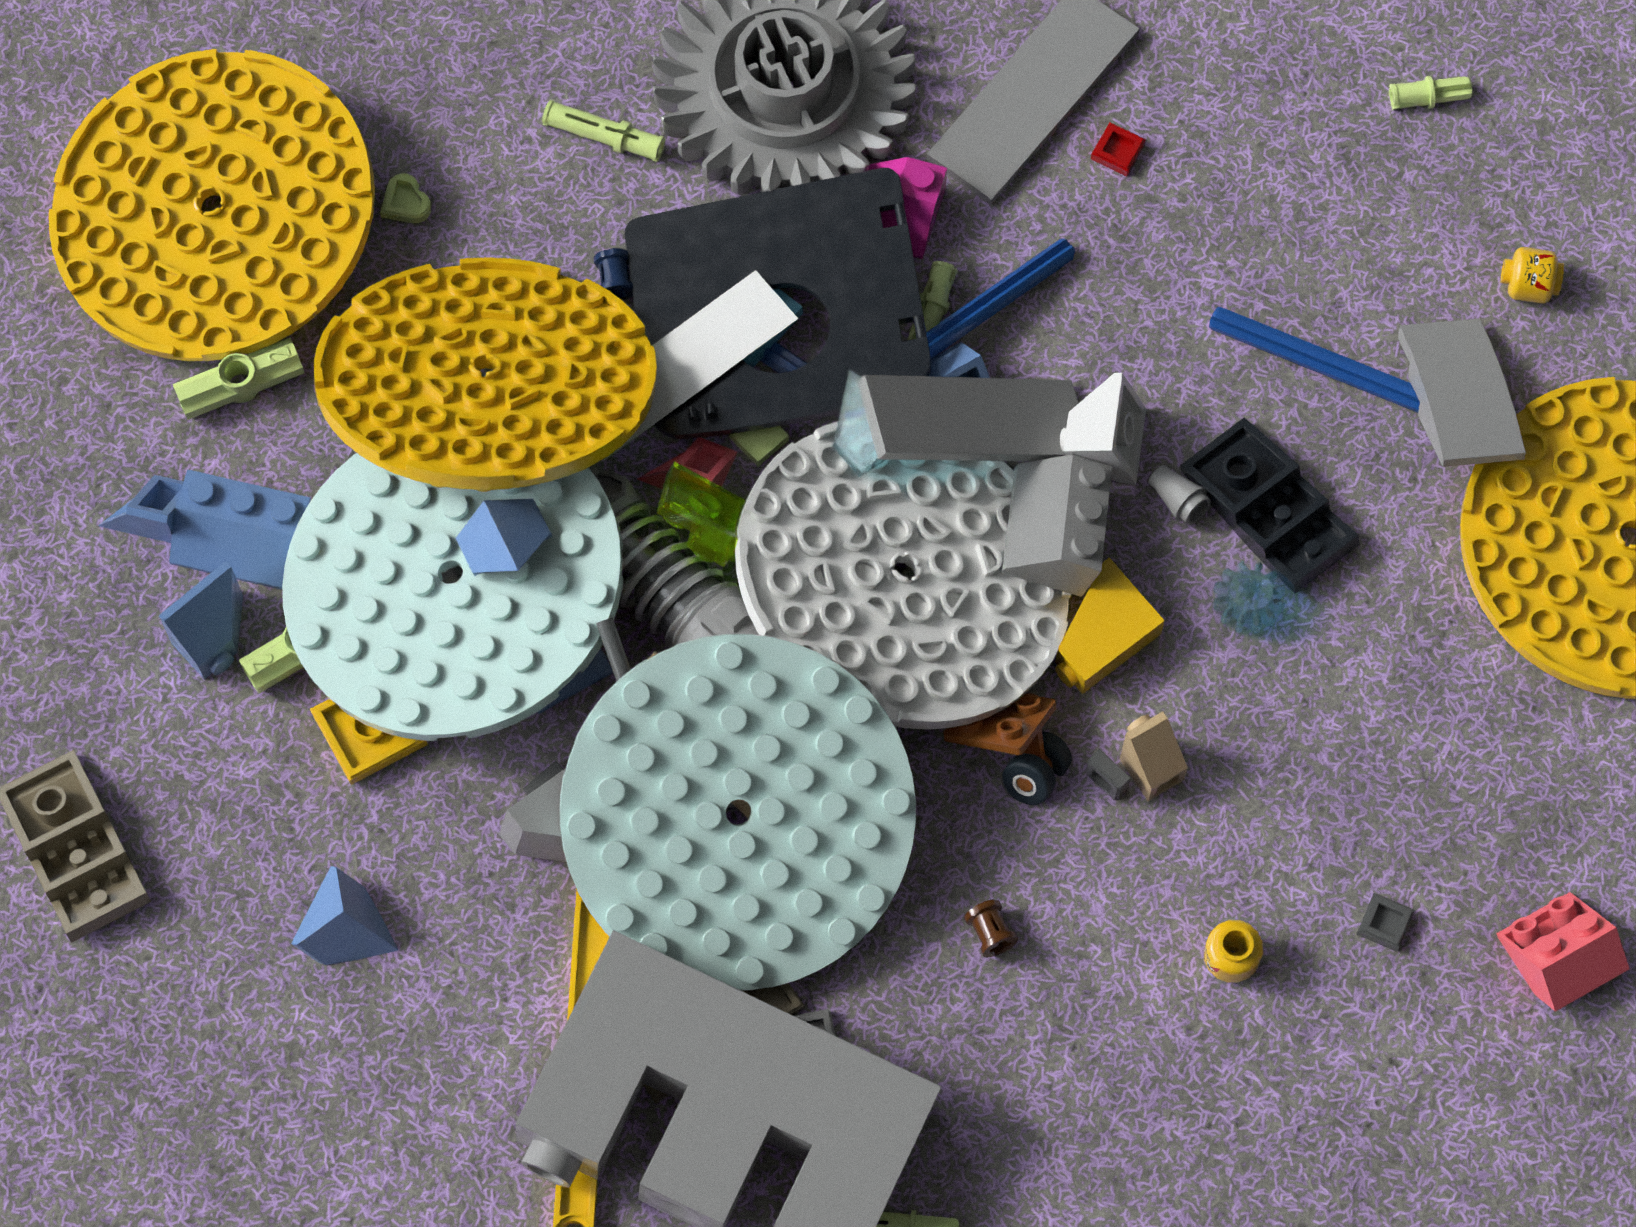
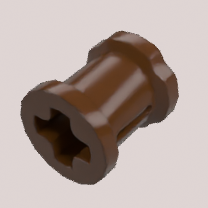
(991, 928)

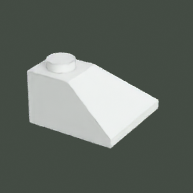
(1108, 428)

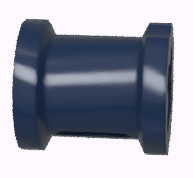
(614, 272)

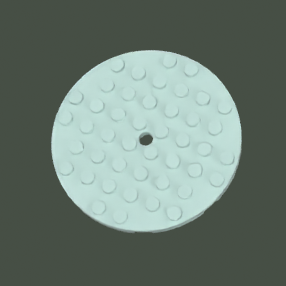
(436, 655)
(753, 726)

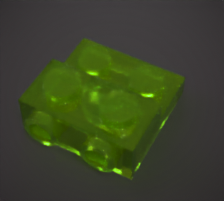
(705, 511)

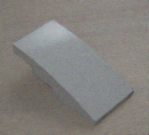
(1461, 393)

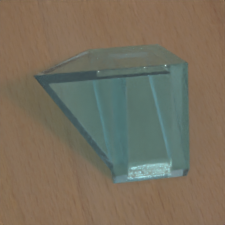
(853, 433)

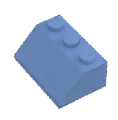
(235, 524)

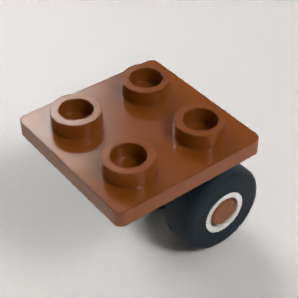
(1019, 731)

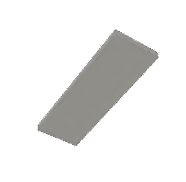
(1032, 96)
(966, 417)

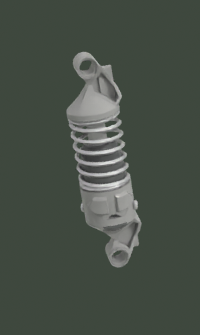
(673, 589)

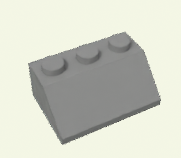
(1058, 522)

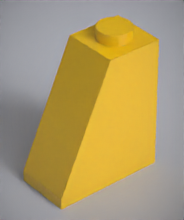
(1106, 630)

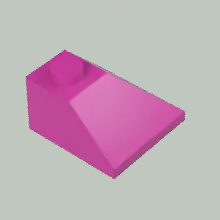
(923, 192)

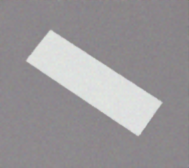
(714, 343)

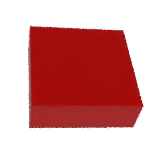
(1118, 149)

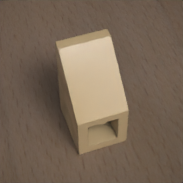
(1153, 755)

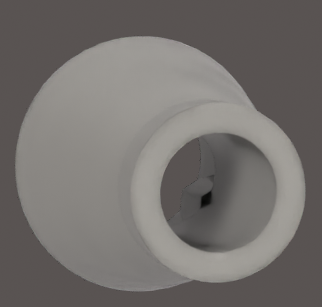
(1182, 497)

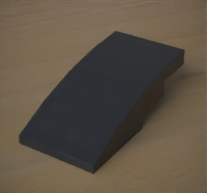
(1270, 504)

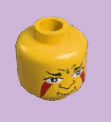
(1532, 275)
(1238, 937)

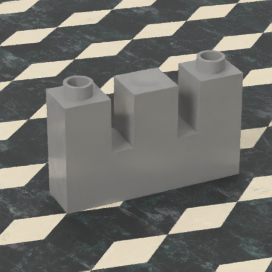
(740, 1081)

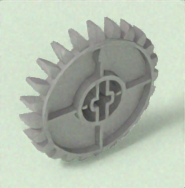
(768, 128)

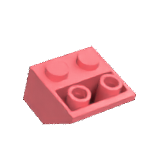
(1564, 950)

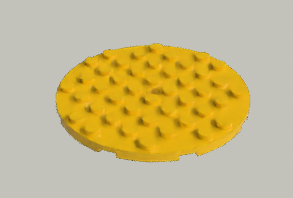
(227, 278)
(409, 391)
(1548, 538)

